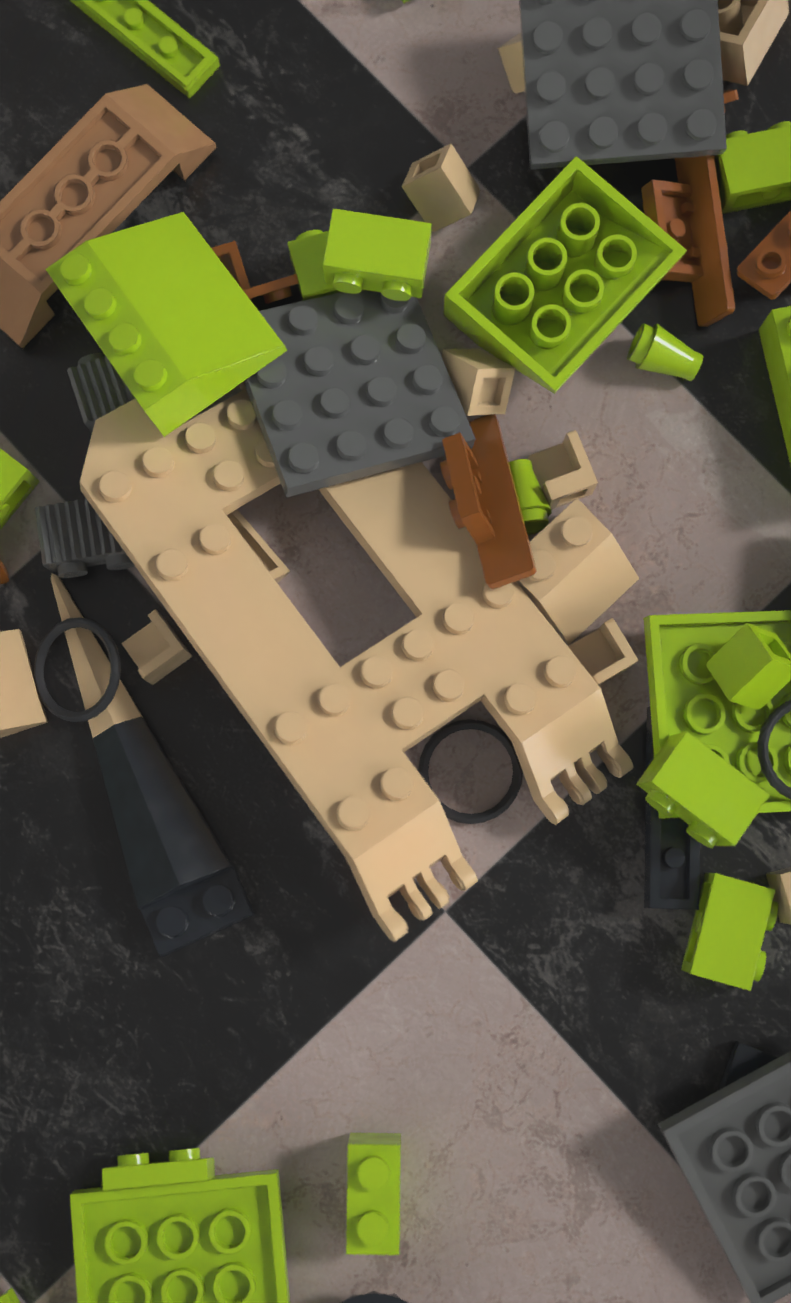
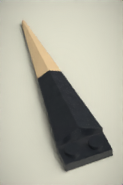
(170, 851)

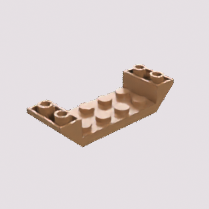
(87, 192)

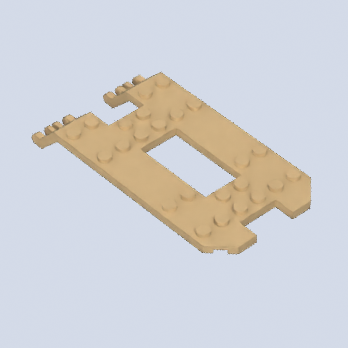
(348, 726)

